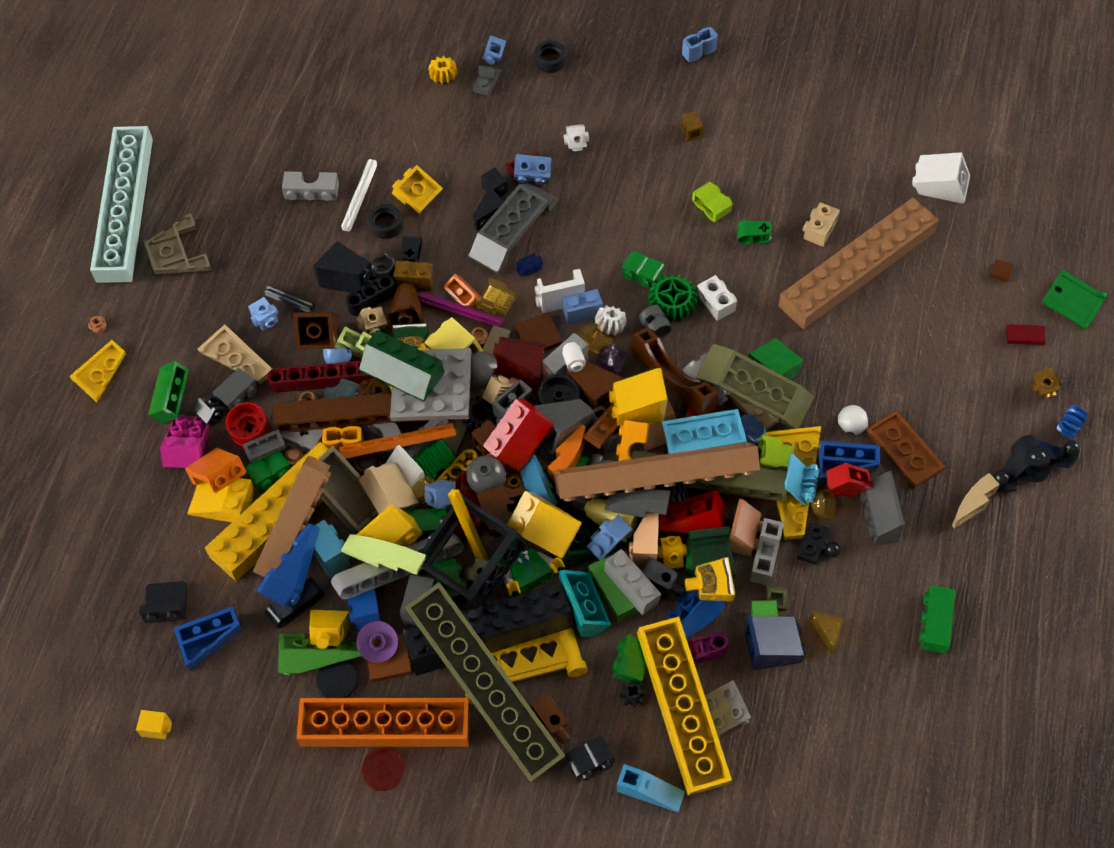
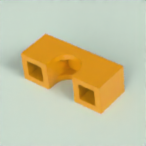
(631, 433)

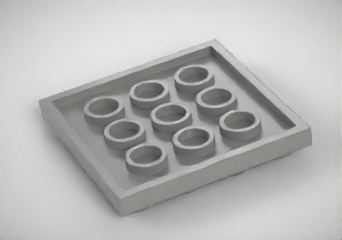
(448, 398)

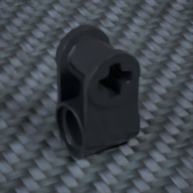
(411, 248)

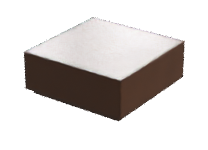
(1001, 270)

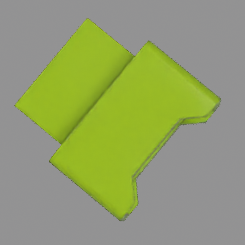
(774, 453)

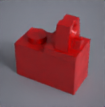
(848, 480)

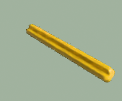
(467, 524)

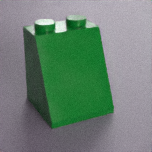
(778, 358)

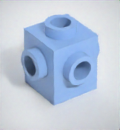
(263, 314)

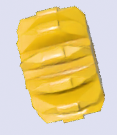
(442, 70)

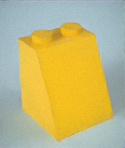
(640, 398)

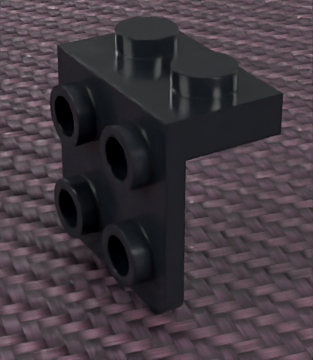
(164, 602)

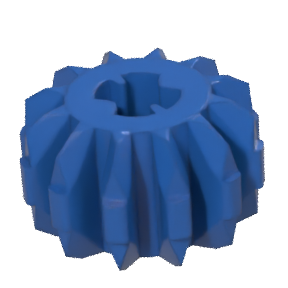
(1072, 421)

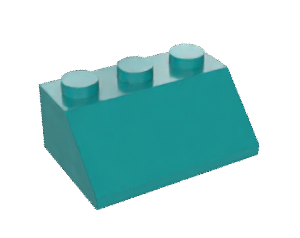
(584, 602)

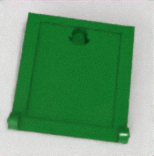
(1076, 301)

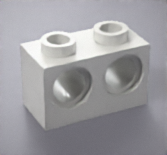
(713, 299)

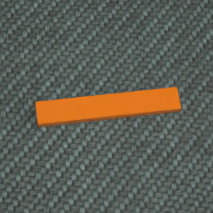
(401, 439)

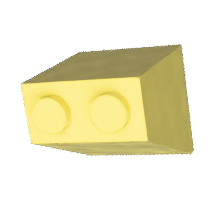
(452, 336)

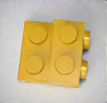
(416, 189)

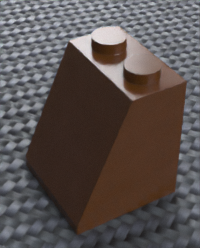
(316, 330)
(594, 384)

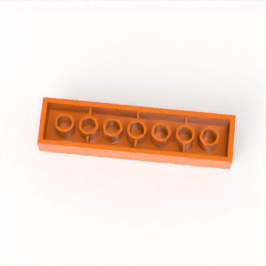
(383, 722)

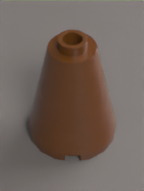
(405, 307)

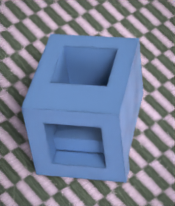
(494, 50)

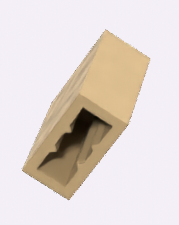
(388, 486)

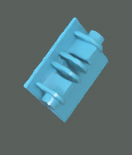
(801, 480)

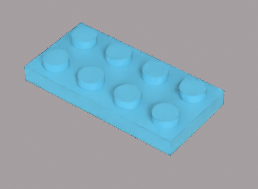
(703, 431)

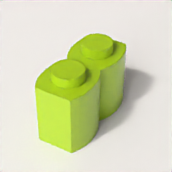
(712, 201)

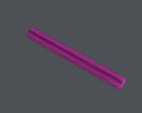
(460, 310)

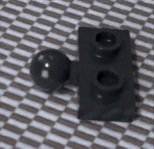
(815, 543)

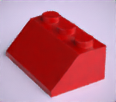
(518, 434)

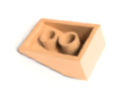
(645, 541)

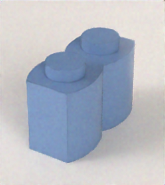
(699, 44)

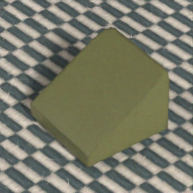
(778, 594)

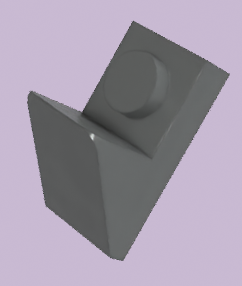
(486, 79)

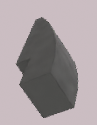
(639, 502)

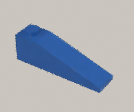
(288, 579)
(695, 612)

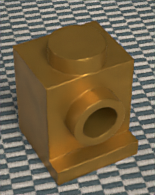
(692, 126)

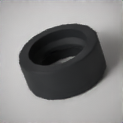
(550, 66)
(385, 232)

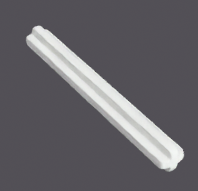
(359, 195)

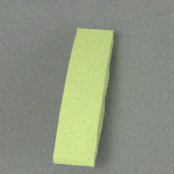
(382, 552)

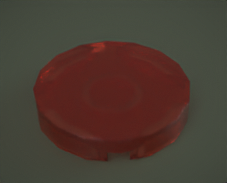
(382, 769)

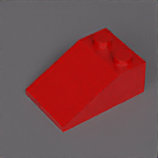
(694, 513)

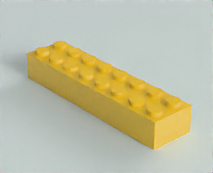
(243, 540)
(683, 706)

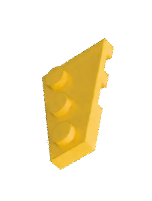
(98, 370)

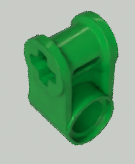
(752, 232)

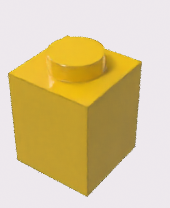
(153, 724)

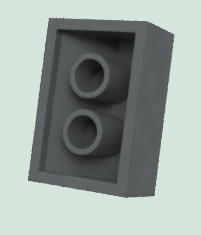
(883, 510)

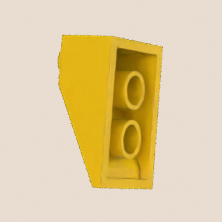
(225, 504)
(544, 524)

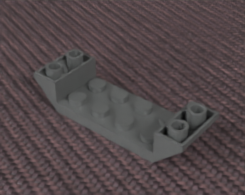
(509, 225)

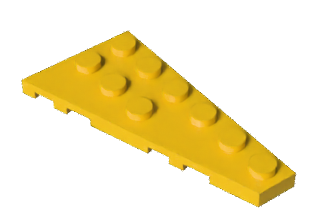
(805, 445)

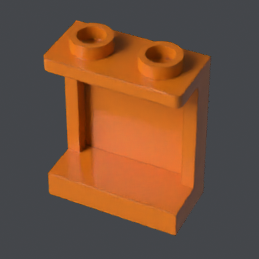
(217, 469)

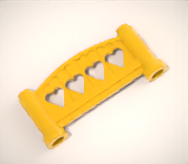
(566, 657)

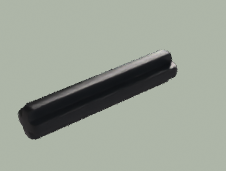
(289, 299)

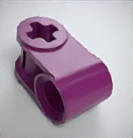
(707, 648)

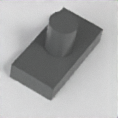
(264, 446)

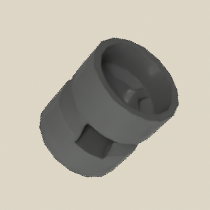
(656, 321)

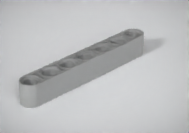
(368, 577)

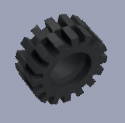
(482, 405)
(677, 492)

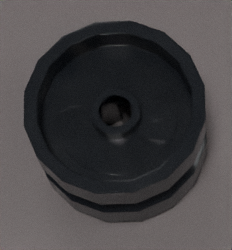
(558, 389)

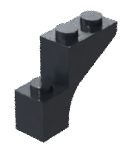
(495, 187)

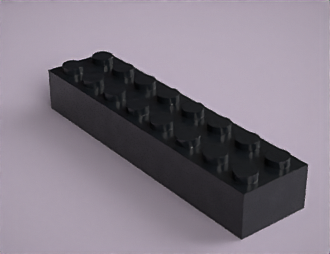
(501, 624)

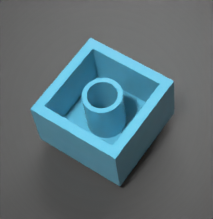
(328, 550)

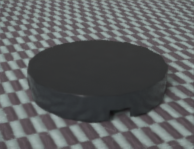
(337, 680)

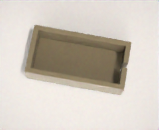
(345, 493)

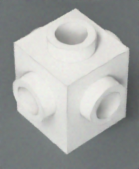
(572, 132)

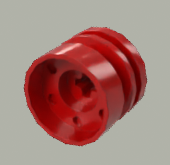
(245, 418)

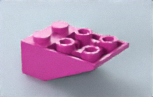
(185, 441)

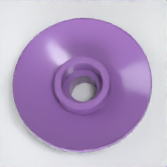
(386, 636)

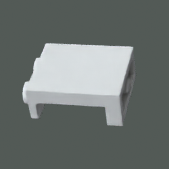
(550, 296)

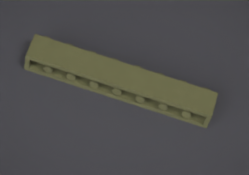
(763, 484)

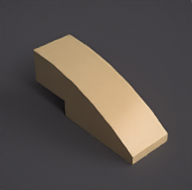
(976, 499)

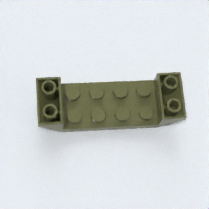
(756, 385)

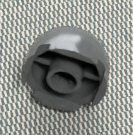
(482, 369)
(485, 474)

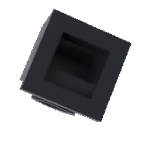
(210, 409)

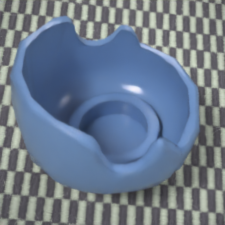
(337, 355)
(752, 428)

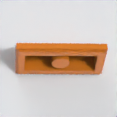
(461, 291)

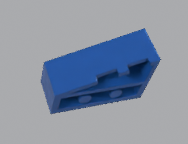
(835, 453)
(364, 608)
(206, 635)

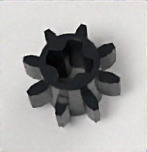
(633, 688)

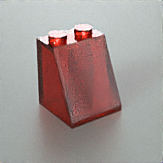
(519, 360)

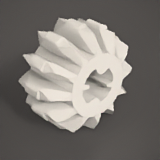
(610, 320)

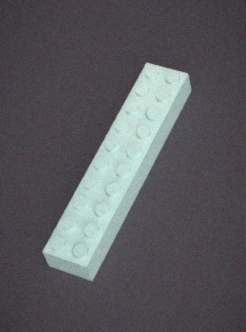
(121, 205)

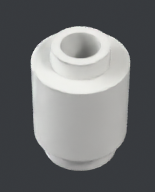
(573, 357)

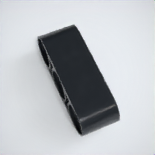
(376, 289)
(283, 615)

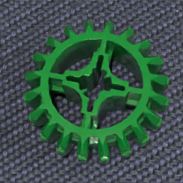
(683, 293)

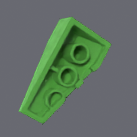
(299, 656)

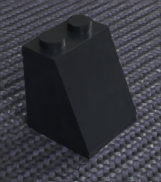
(342, 269)

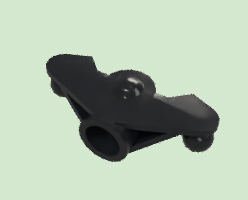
(1032, 461)

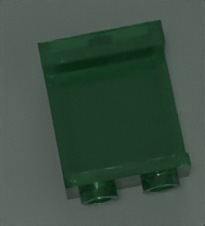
(709, 546)

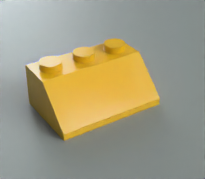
(393, 526)

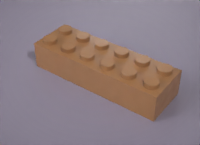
(294, 513)

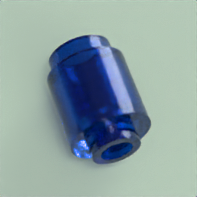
(529, 265)

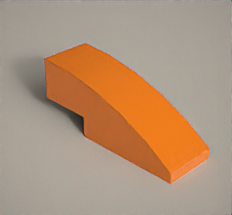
(568, 452)

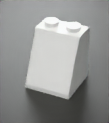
(942, 176)

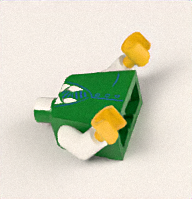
(531, 571)

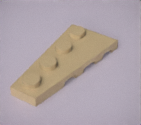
(233, 353)

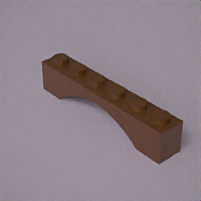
(695, 393)

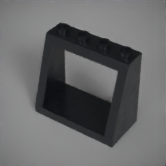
(496, 567)

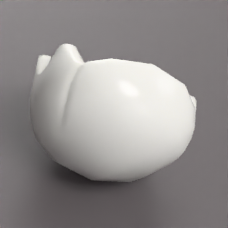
(853, 419)

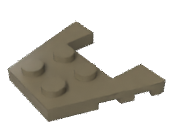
(168, 254)

